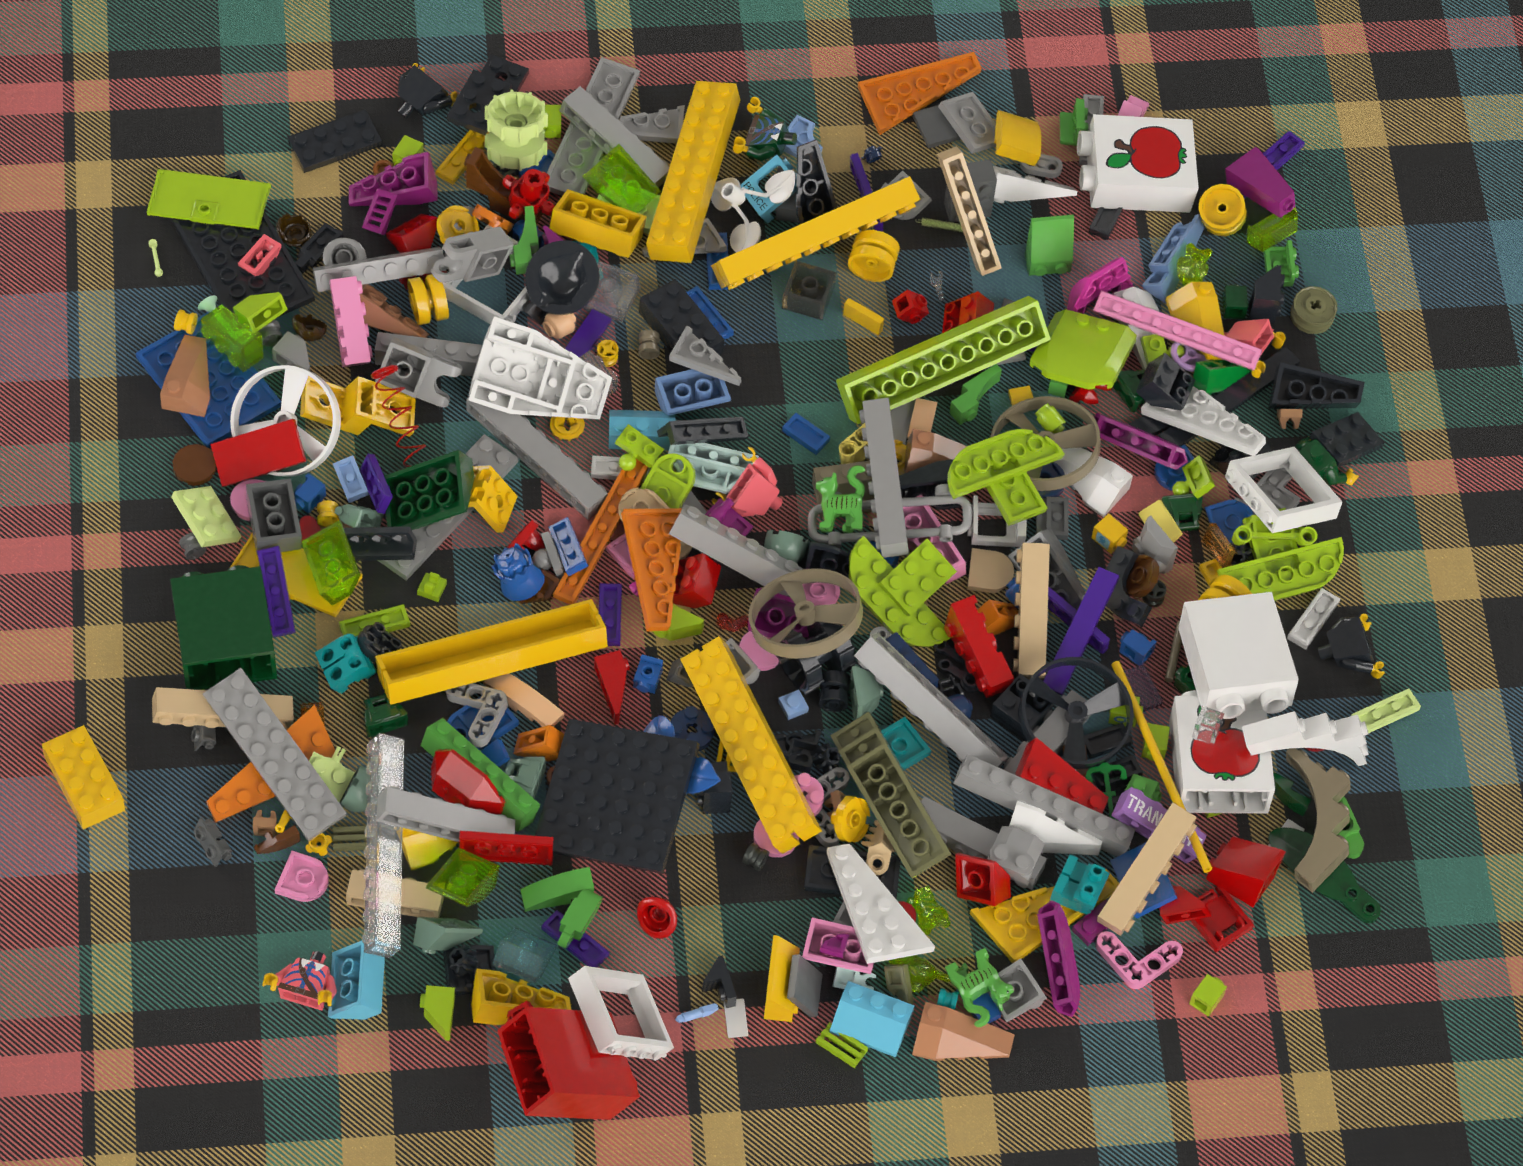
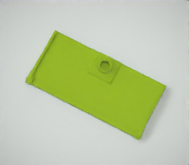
(208, 199)

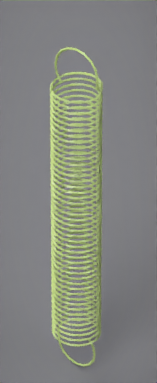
(940, 224)

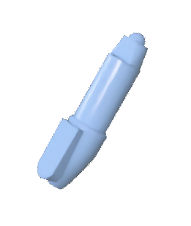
(697, 1013)

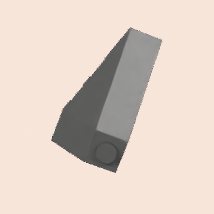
(1061, 572)

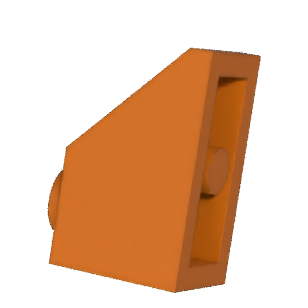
(998, 616)
(539, 743)

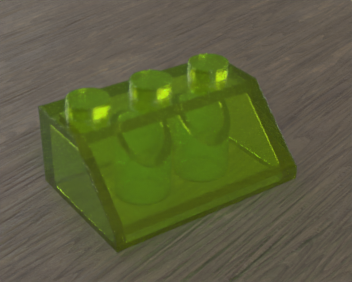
(332, 563)

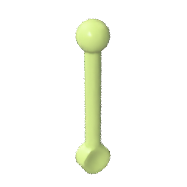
(153, 244)

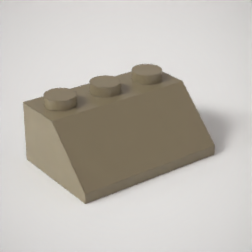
(843, 484)

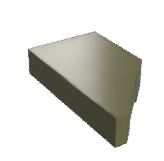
(899, 982)

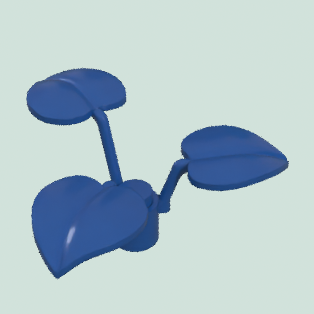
(703, 773)

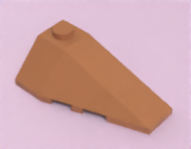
(385, 316)
(187, 379)
(928, 447)
(952, 1034)

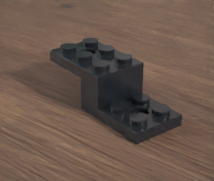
(480, 91)

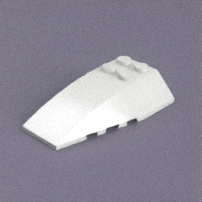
(535, 376)

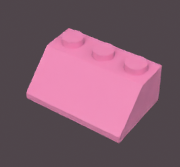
(853, 955)

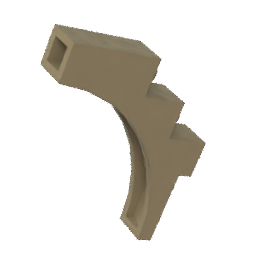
(1327, 848)

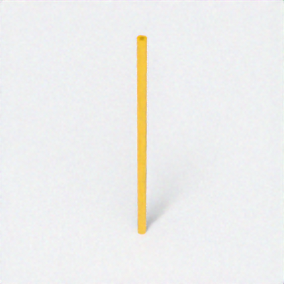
(1161, 766)

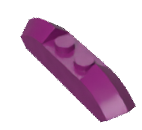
(1140, 442)
(1059, 958)

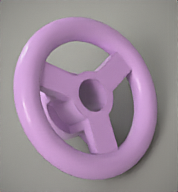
(1189, 359)

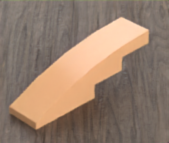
(526, 700)

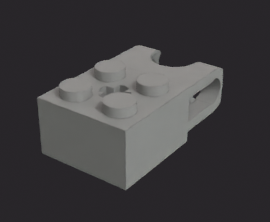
(473, 255)
(422, 372)

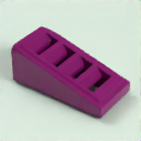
(387, 214)

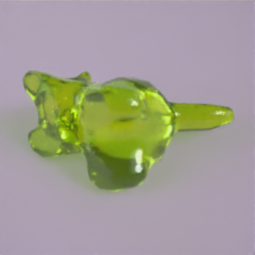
(1193, 266)
(928, 910)
(920, 971)

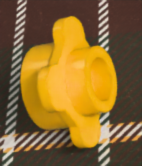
(321, 849)

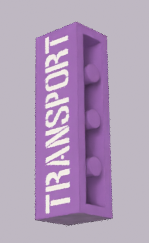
(1145, 815)

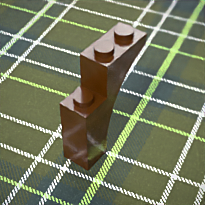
(485, 179)

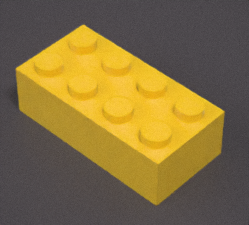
(597, 223)
(83, 777)

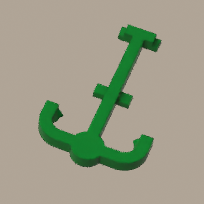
(1105, 769)

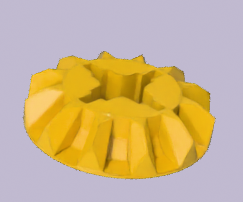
(576, 427)

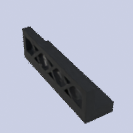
(704, 430)
(390, 547)

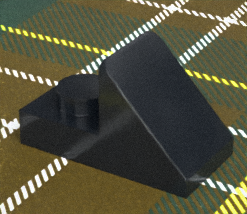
(719, 979)

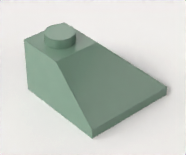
(864, 692)
(442, 933)

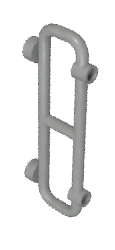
(945, 531)

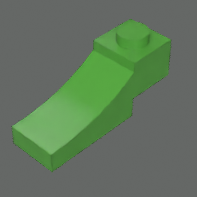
(527, 244)
(966, 406)

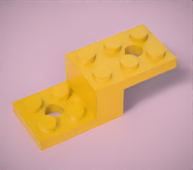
(358, 405)

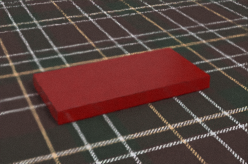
(258, 452)
(508, 847)

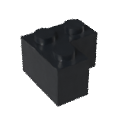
(718, 797)

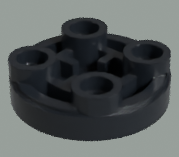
(376, 641)

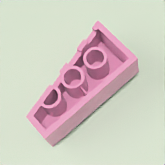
(350, 322)
(923, 517)

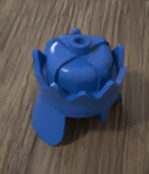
(517, 573)

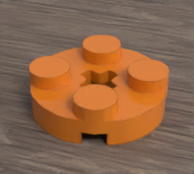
(492, 218)

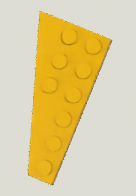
(1015, 922)

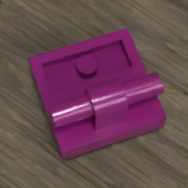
(729, 517)

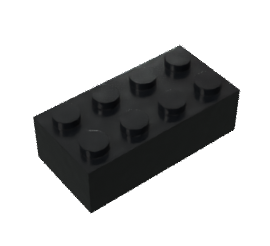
(671, 310)

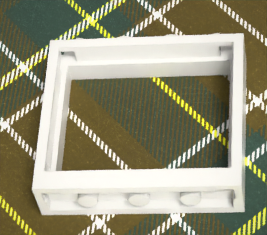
(481, 310)
(1325, 505)
(587, 987)

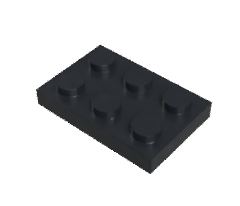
(1348, 439)

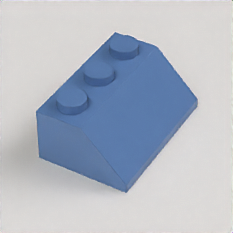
(689, 391)

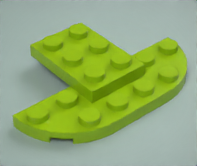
(1002, 468)
(1285, 568)
(899, 593)

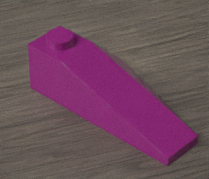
(411, 180)
(776, 616)

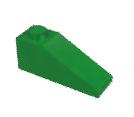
(1217, 375)

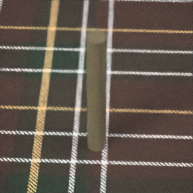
(1174, 654)

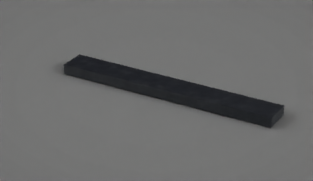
(1238, 393)

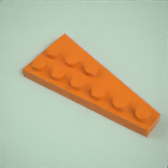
(901, 93)

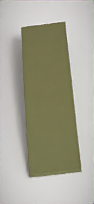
(890, 795)

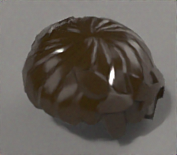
(293, 230)
(309, 328)

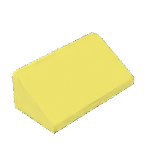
(1162, 518)

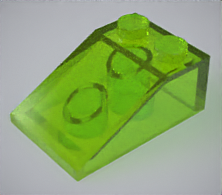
(621, 180)
(465, 878)

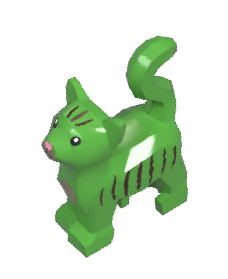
(842, 505)
(978, 983)

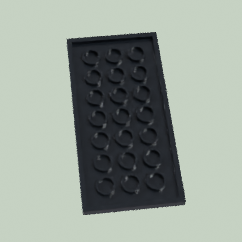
(221, 247)

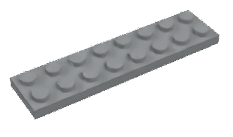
(577, 153)
(430, 537)
(274, 754)

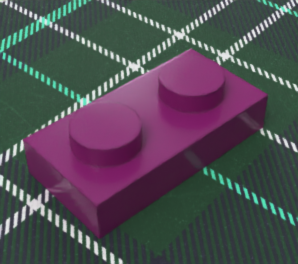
(1088, 928)

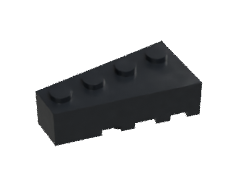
(1311, 389)

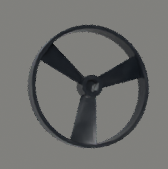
(1075, 713)

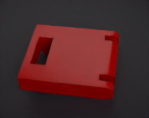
(1224, 915)

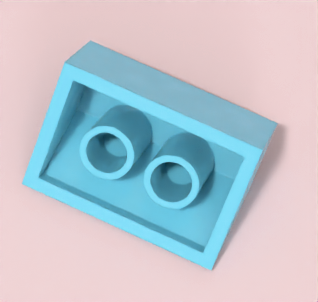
(644, 421)
(357, 983)
(872, 1018)

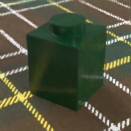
(1234, 302)

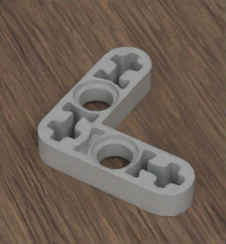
(486, 708)
(825, 781)

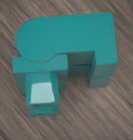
(344, 663)
(1079, 885)

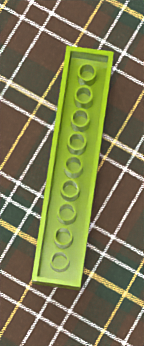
(946, 357)

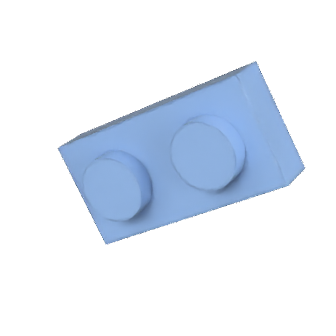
(351, 479)

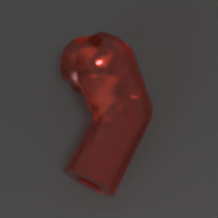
(729, 624)

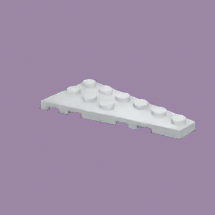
(1209, 420)
(877, 917)

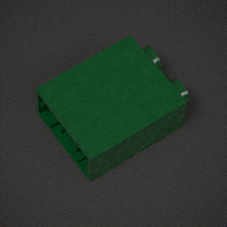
(223, 626)

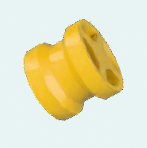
(185, 321)
(608, 347)
(327, 513)

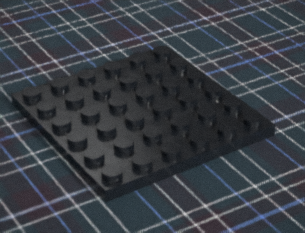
(617, 795)

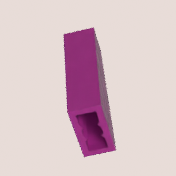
(1261, 182)

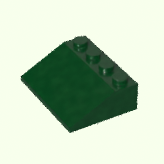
(430, 491)

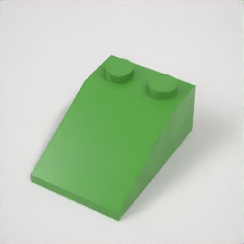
(1050, 245)

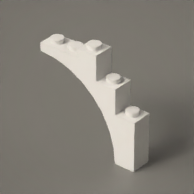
(1289, 731)

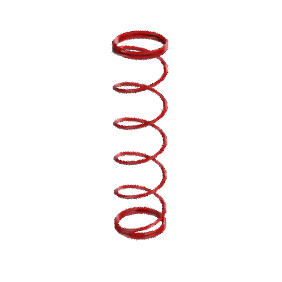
(378, 374)

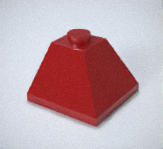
(414, 234)
(981, 880)

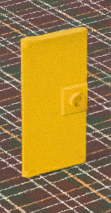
(298, 576)

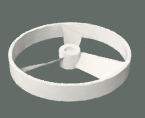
(294, 383)

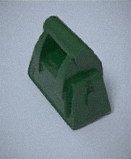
(1126, 387)
(1184, 508)
(383, 717)

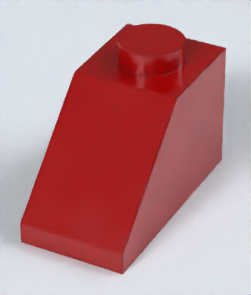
(1184, 908)

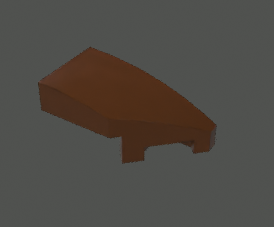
(546, 591)
(281, 841)

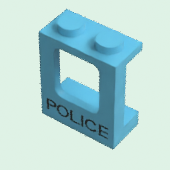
(763, 205)

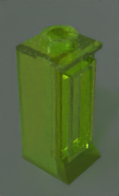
(1272, 230)

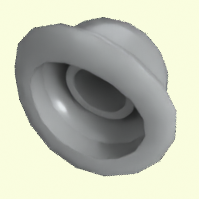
(342, 251)

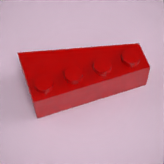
(977, 647)
(1051, 772)

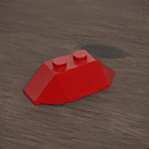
(463, 783)

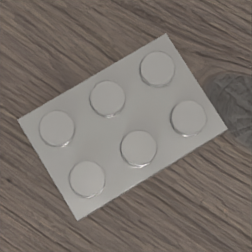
(970, 121)

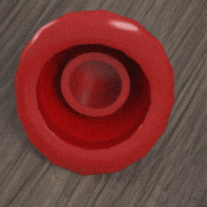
(657, 917)

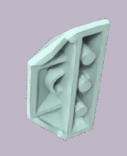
(714, 465)

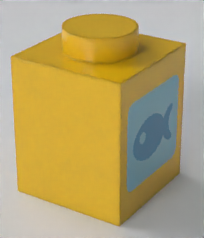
(1110, 533)

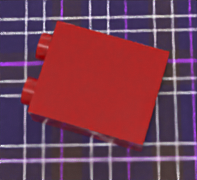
(561, 1069)

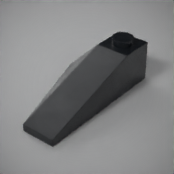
(813, 185)
(925, 480)
(827, 557)

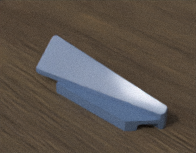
(1164, 263)

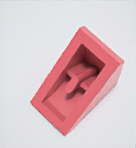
(256, 252)

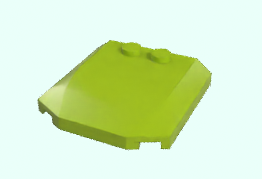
(1083, 350)

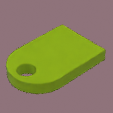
(671, 485)

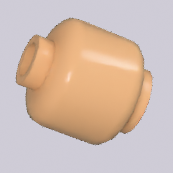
(559, 325)

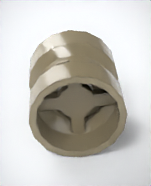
(649, 344)

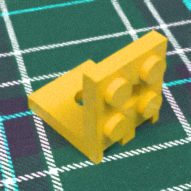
(492, 497)

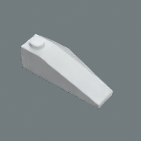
(1145, 299)
(1104, 483)
(1054, 834)

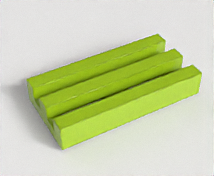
(838, 1053)

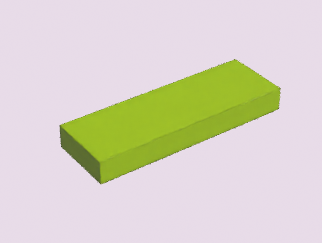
(392, 619)

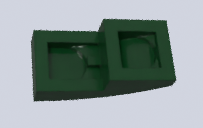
(1287, 796)

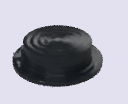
(562, 277)

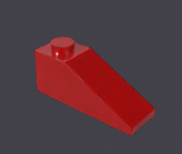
(612, 676)

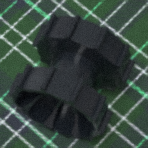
(806, 672)

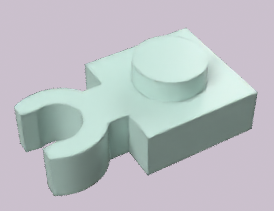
(844, 975)

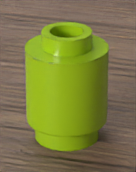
(1050, 419)

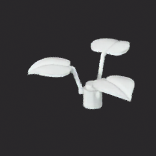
(729, 194)

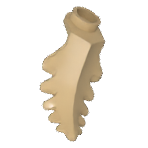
(879, 848)

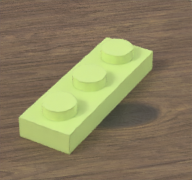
(1388, 710)

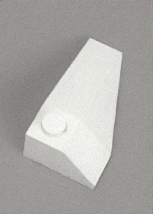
(1013, 187)

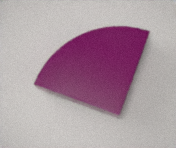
(835, 946)

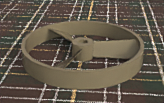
(1074, 438)
(806, 613)

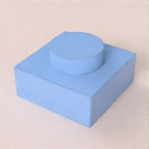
(793, 704)

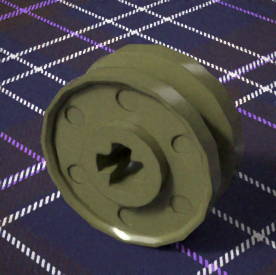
(1313, 310)

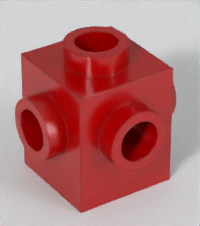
(910, 306)

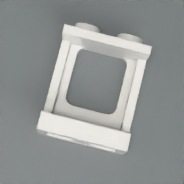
(1014, 534)

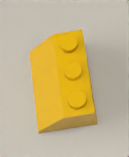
(777, 1004)

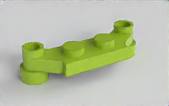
(1257, 530)

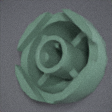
(787, 545)
(355, 796)

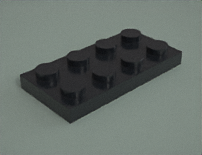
(334, 141)
(822, 879)

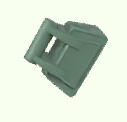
(359, 516)
(529, 773)

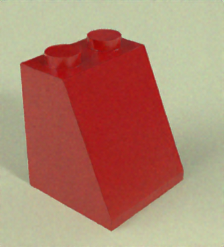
(1245, 869)

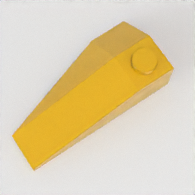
(1197, 305)
(423, 848)
(496, 995)

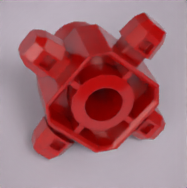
(529, 190)

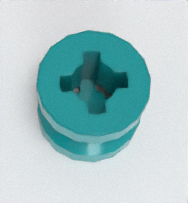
(947, 999)

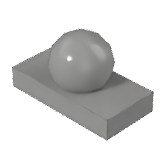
(548, 557)

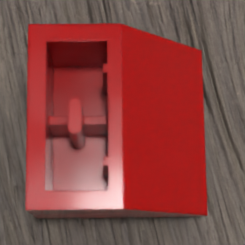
(966, 310)
(696, 581)

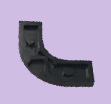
(1120, 602)

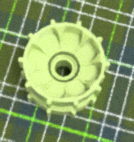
(516, 130)

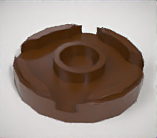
(194, 464)
(1142, 576)

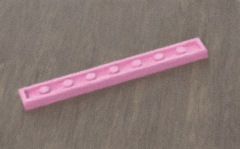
(1177, 330)

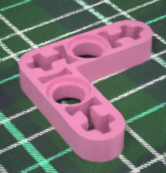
(1138, 968)

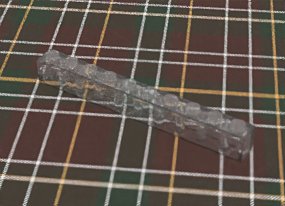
(382, 851)

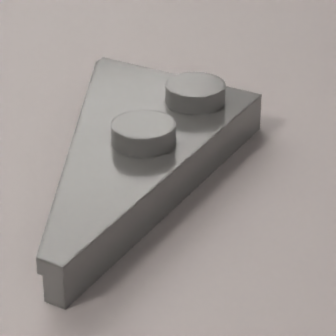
(708, 241)
(698, 356)

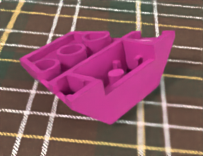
(1108, 277)

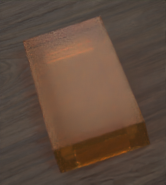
(1218, 545)

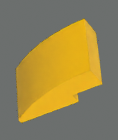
(1017, 138)

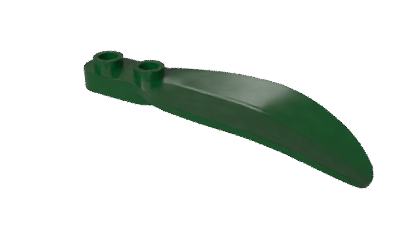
(1336, 885)

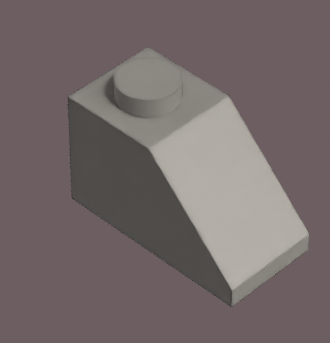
(291, 351)

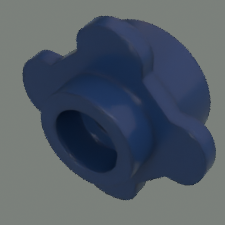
(872, 154)

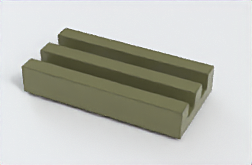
(349, 833)

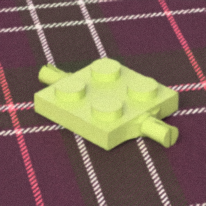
(333, 772)

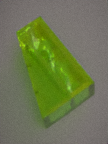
(233, 338)

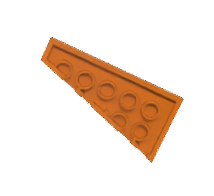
(654, 561)
(248, 786)

